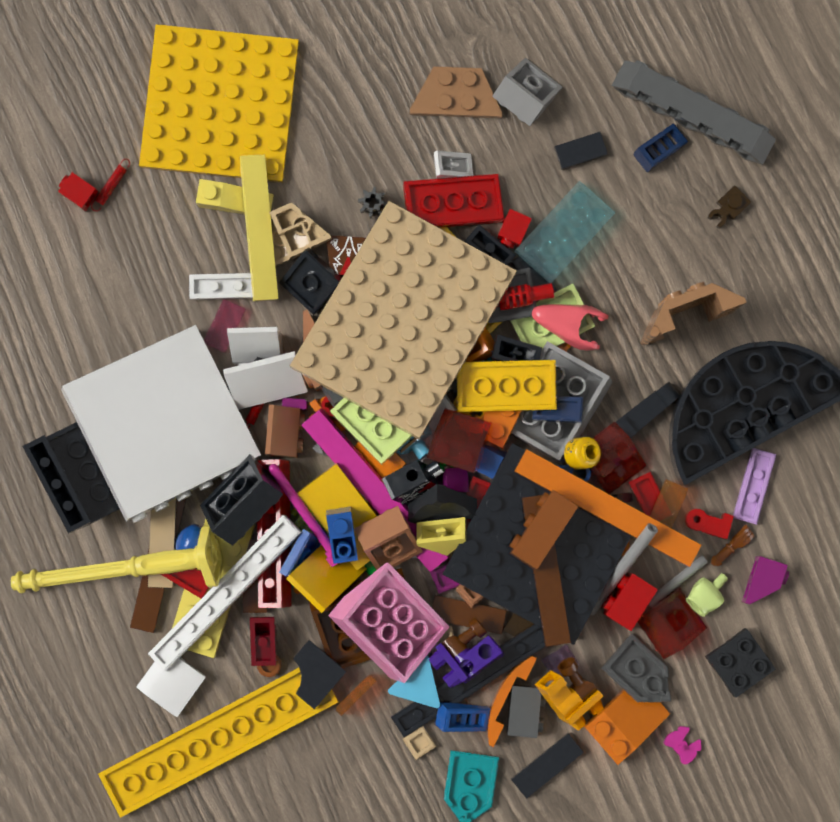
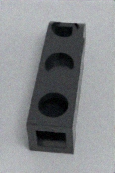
(647, 409)

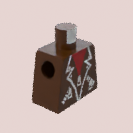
(342, 252)

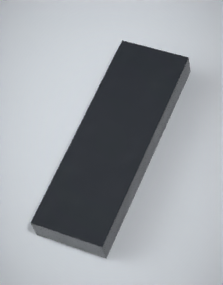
(547, 765)

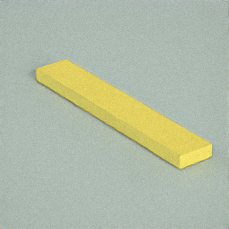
(258, 227)

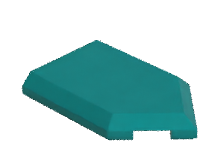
(470, 784)

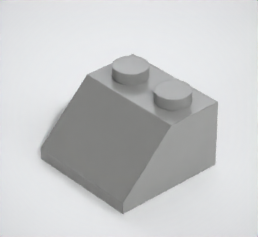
(527, 91)

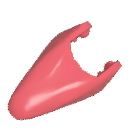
(565, 322)

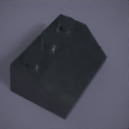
(240, 500)

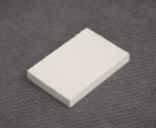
(264, 381)

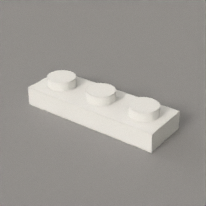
(220, 286)

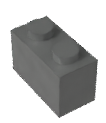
(525, 711)

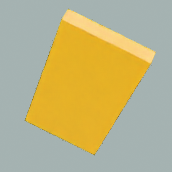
(507, 386)
(335, 491)

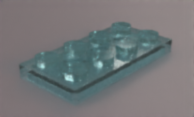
(565, 232)

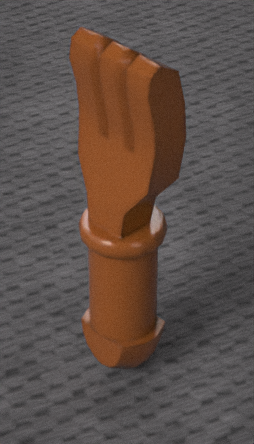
(741, 539)

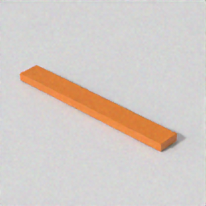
(606, 507)

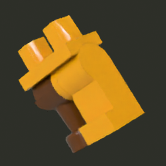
(572, 701)

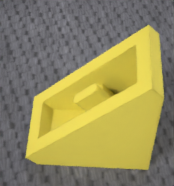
(441, 535)

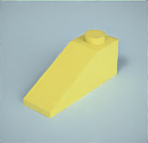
(222, 197)

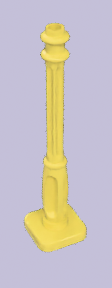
(205, 557)

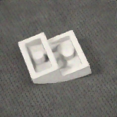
(172, 687)

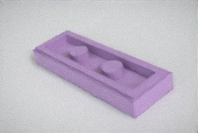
(754, 486)

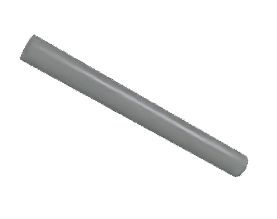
(626, 563)

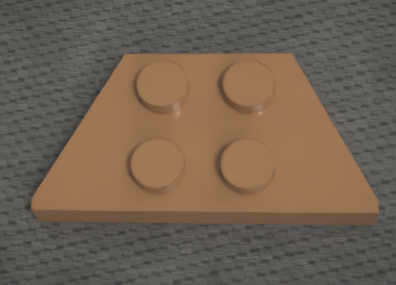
(456, 94)

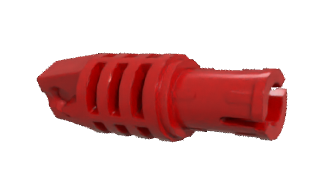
(524, 295)

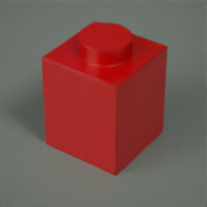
(78, 191)
(514, 229)

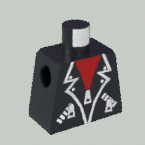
(412, 480)

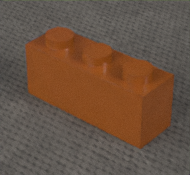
(542, 529)

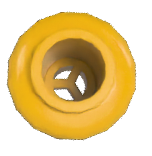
(582, 453)

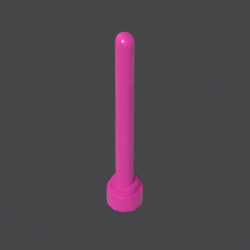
(303, 511)

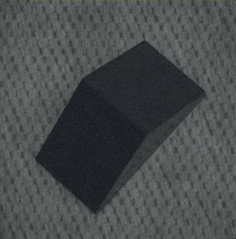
(514, 350)

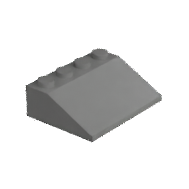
(573, 379)

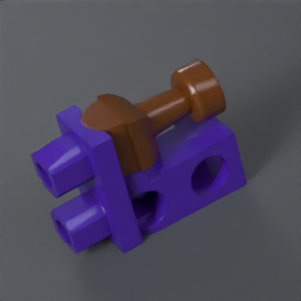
(462, 660)

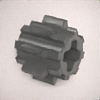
(367, 198)

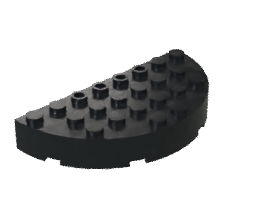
(746, 401)

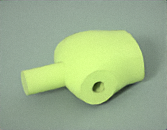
(706, 595)

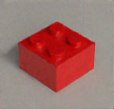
(629, 601)

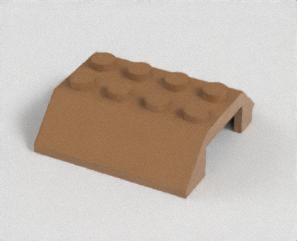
(715, 301)

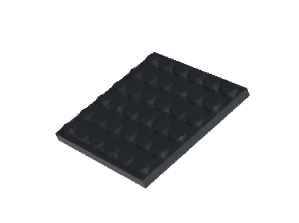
(584, 551)

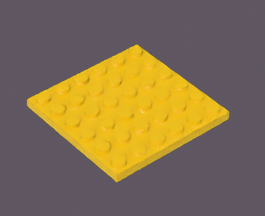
(218, 101)

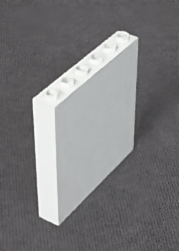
(160, 423)

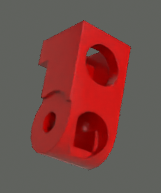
(699, 521)

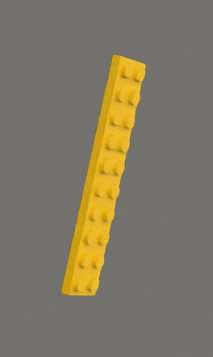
(208, 743)

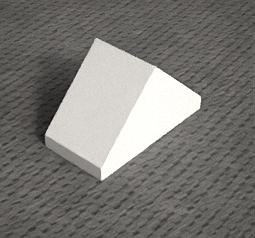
(452, 164)

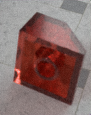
(459, 440)
(671, 624)

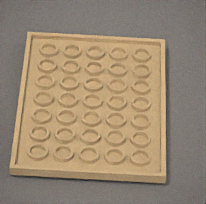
(403, 320)

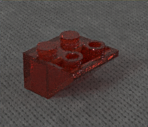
(618, 458)

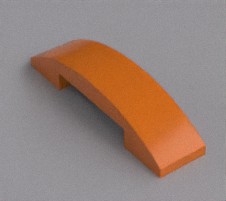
(494, 726)

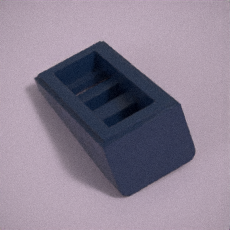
(649, 158)

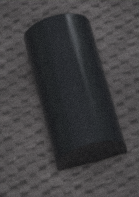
(490, 245)

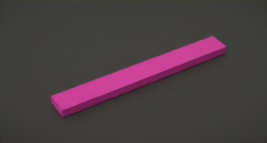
(361, 474)

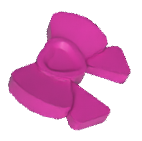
(685, 751)

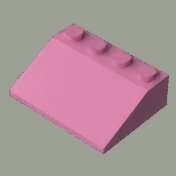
(390, 622)

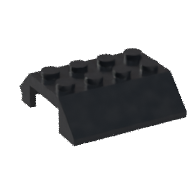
(71, 477)

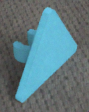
(419, 686)

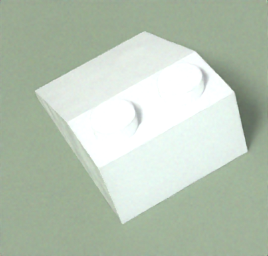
(250, 343)

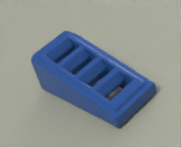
(448, 713)

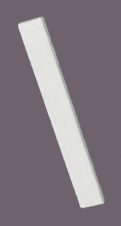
(230, 588)

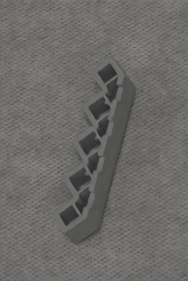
(694, 111)

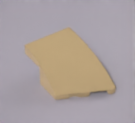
(294, 233)

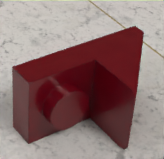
(263, 641)

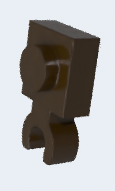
(731, 205)

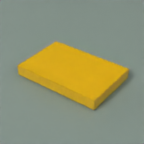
(320, 581)

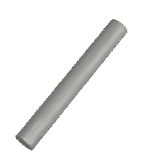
(678, 580)

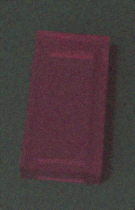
(227, 316)

